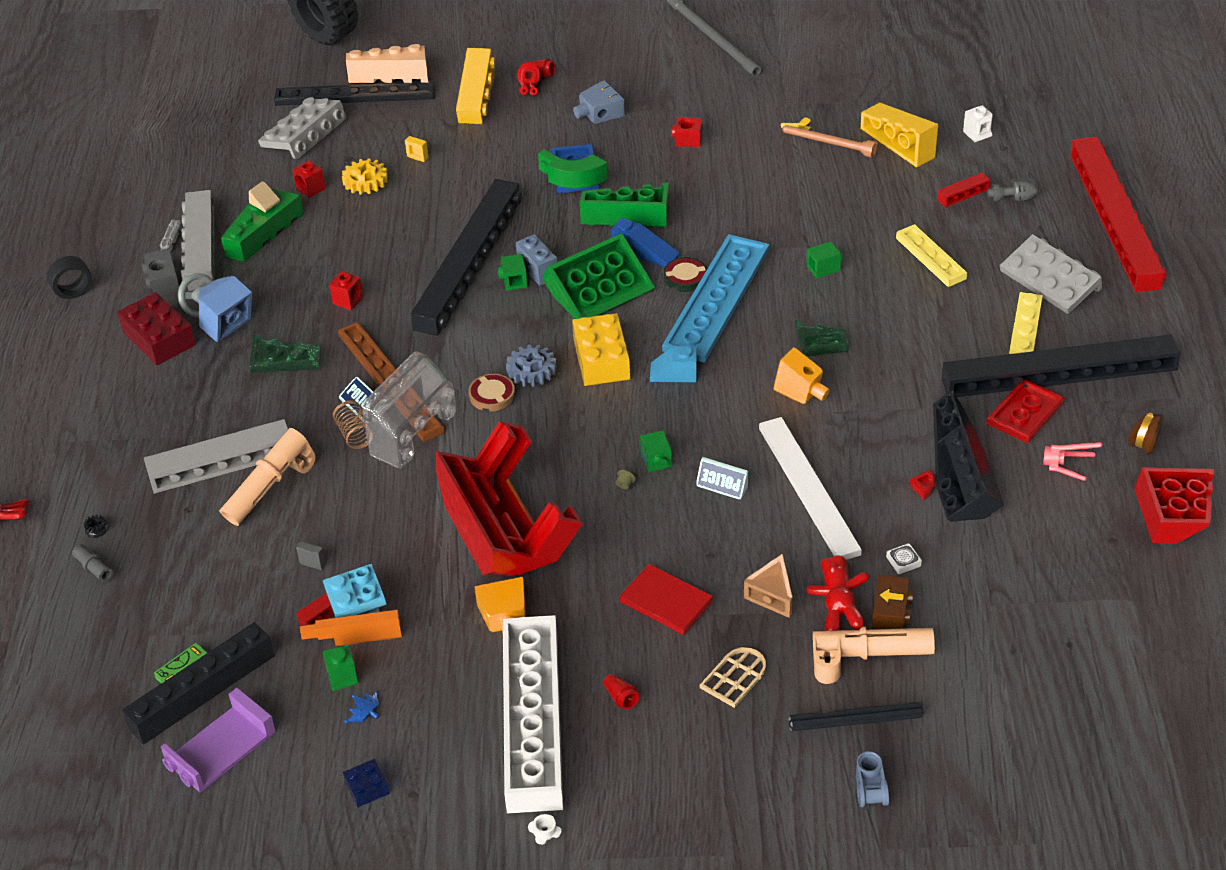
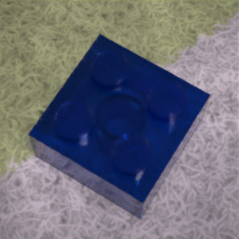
(366, 783)

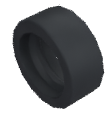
(75, 289)

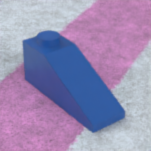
(645, 243)

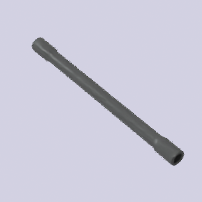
(747, 63)

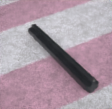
(855, 716)

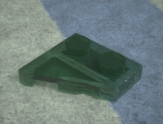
(820, 339)

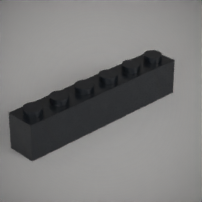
(198, 683)

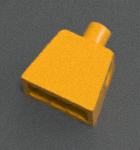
(800, 378)
(501, 601)

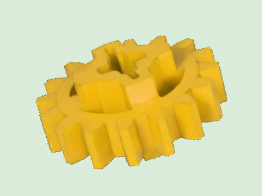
(364, 176)

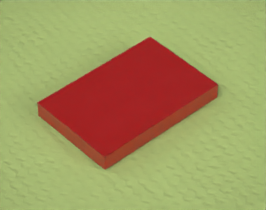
(1025, 411)
(666, 599)

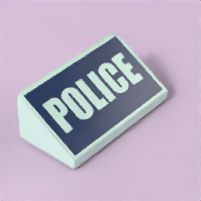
(358, 392)
(722, 478)

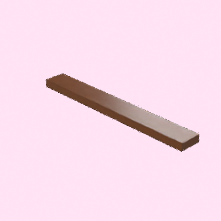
(379, 368)

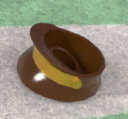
(1146, 432)

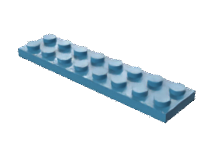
(717, 295)

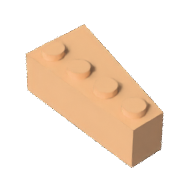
(387, 64)

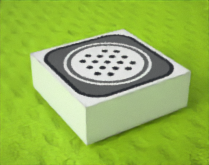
(903, 558)

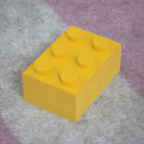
(601, 349)

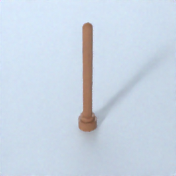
(867, 148)

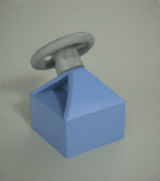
(222, 304)

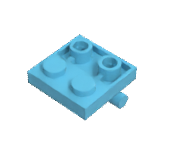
(354, 592)

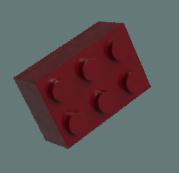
(156, 328)

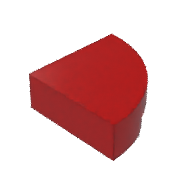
(923, 484)

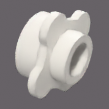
(544, 822)

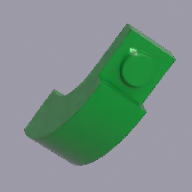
(573, 173)

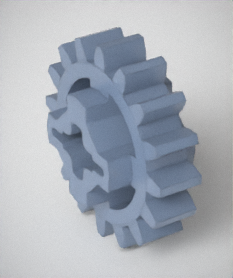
(531, 365)

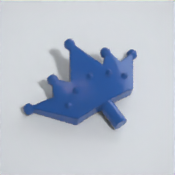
(364, 708)

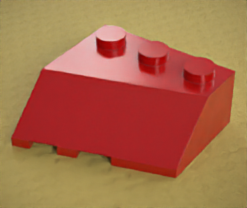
(1174, 502)

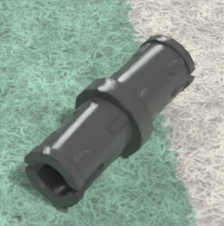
(92, 563)

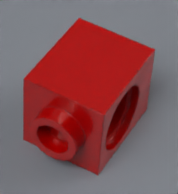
(687, 132)
(309, 179)
(346, 290)

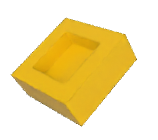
(416, 149)

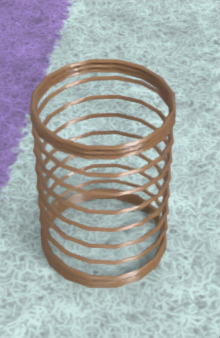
(351, 430)

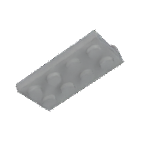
(304, 126)
(1051, 274)

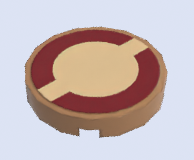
(491, 392)

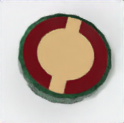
(684, 273)

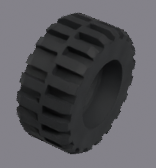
(325, 19)

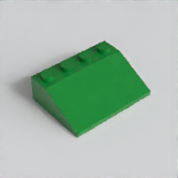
(598, 278)

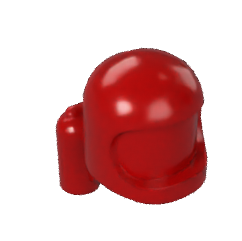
(528, 76)

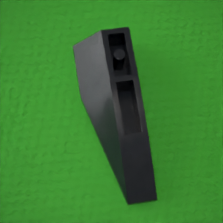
(961, 465)

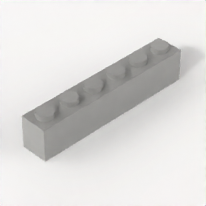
(198, 236)
(212, 456)

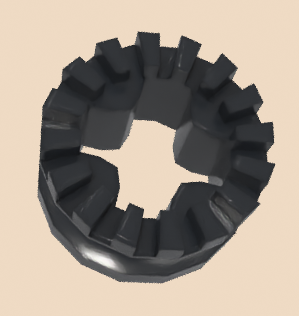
(95, 520)

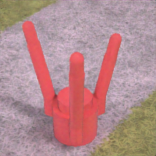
(1056, 454)

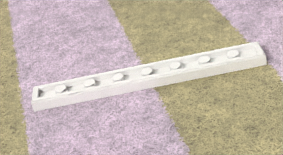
(809, 489)

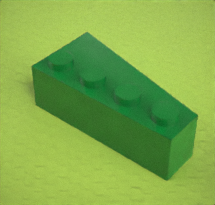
(644, 205)
(256, 226)

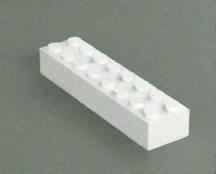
(531, 715)

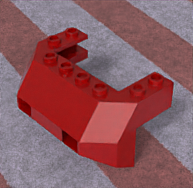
(492, 514)

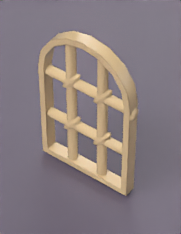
(736, 685)

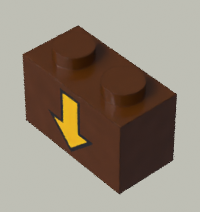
(891, 603)

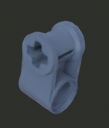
(871, 784)

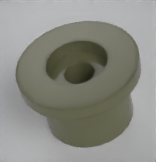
(625, 479)

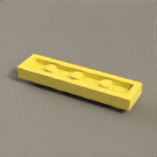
(931, 255)
(1026, 323)

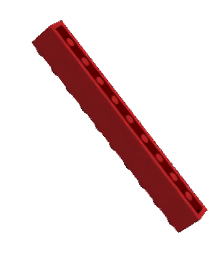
(1117, 215)

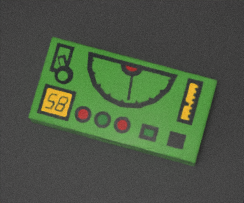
(179, 662)

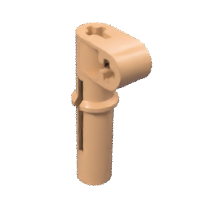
(289, 451)
(863, 644)

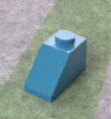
(675, 365)

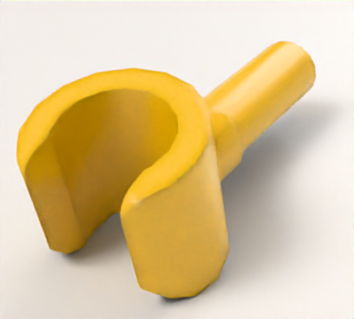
(802, 124)

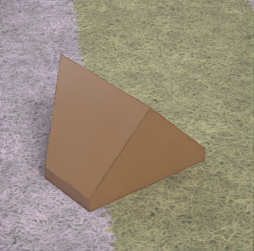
(770, 587)

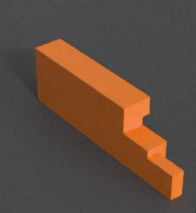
(355, 628)

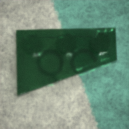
(276, 356)

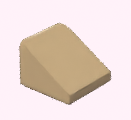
(263, 197)

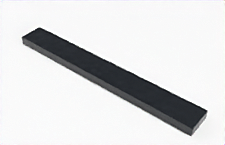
(356, 93)

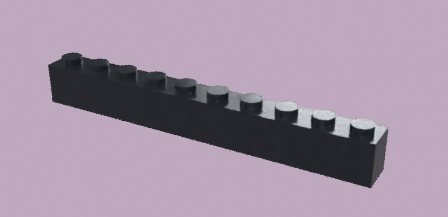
(465, 257)
(1061, 365)

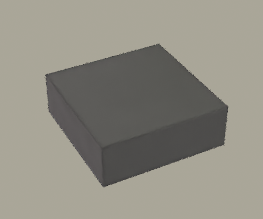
(311, 555)

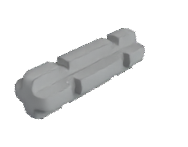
(171, 235)

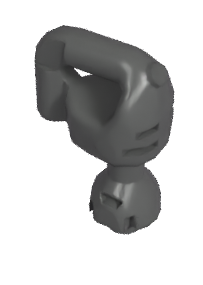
(1021, 189)

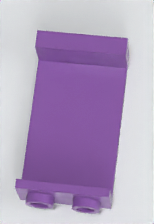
(221, 743)

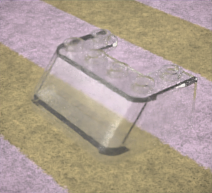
(404, 406)

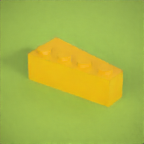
(475, 86)
(901, 132)

